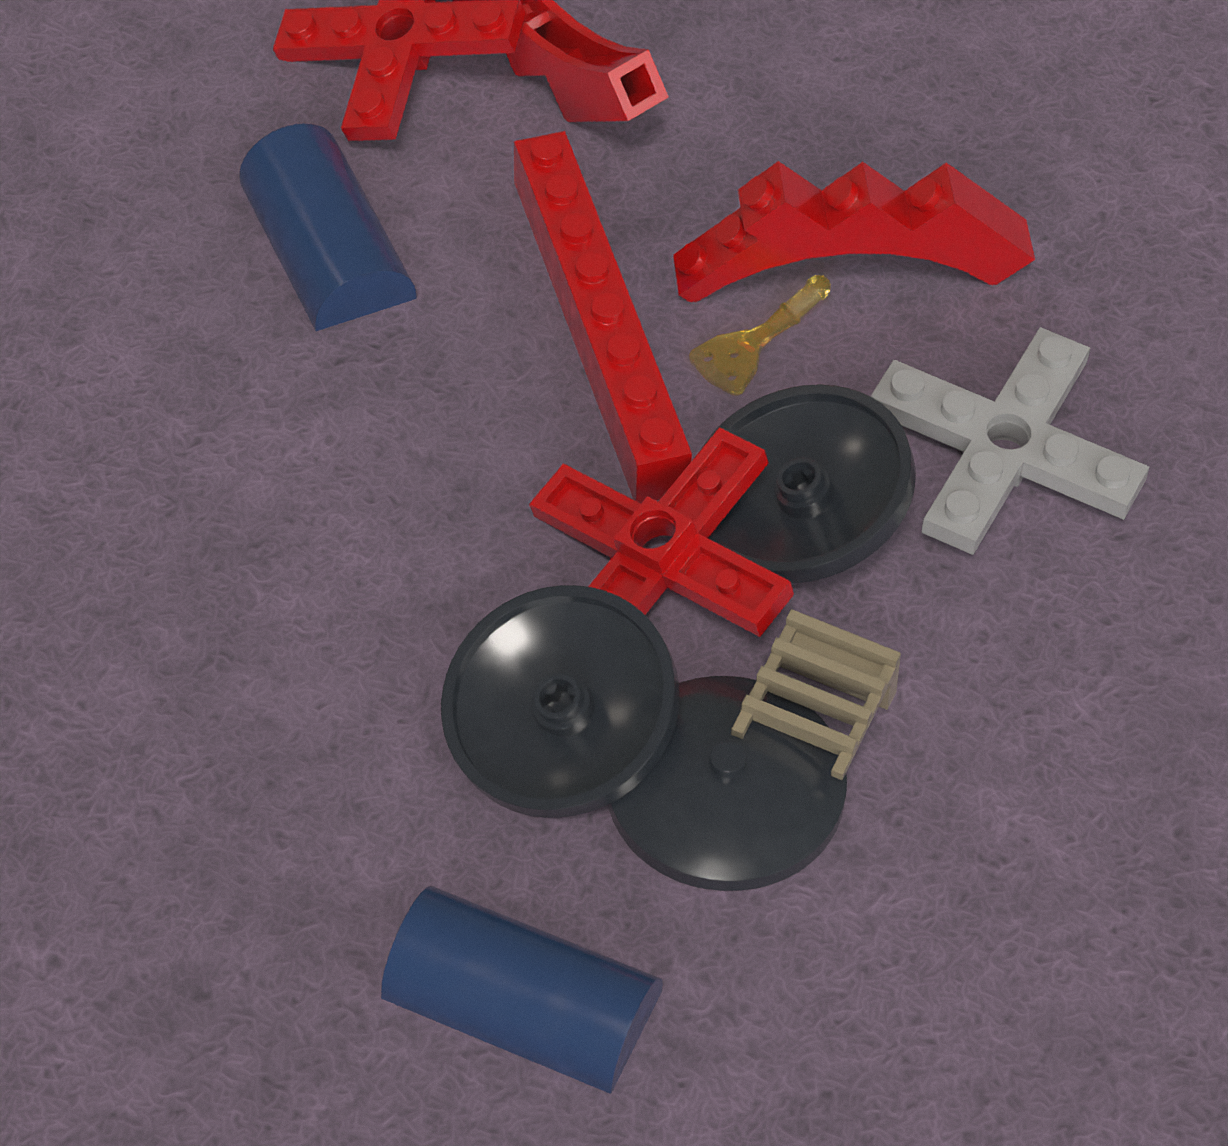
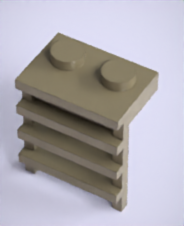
(835, 660)

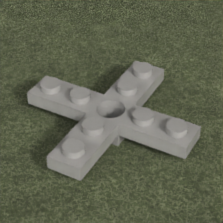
(1020, 415)

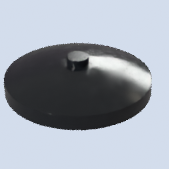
(831, 483)
(560, 701)
(728, 806)

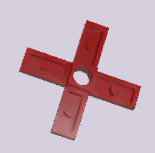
(393, 44)
(688, 514)

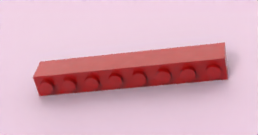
(600, 316)

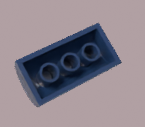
(322, 226)
(519, 987)

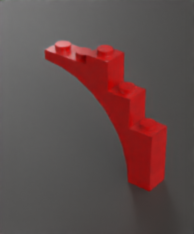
(586, 72)
(859, 213)

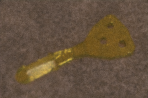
(750, 342)

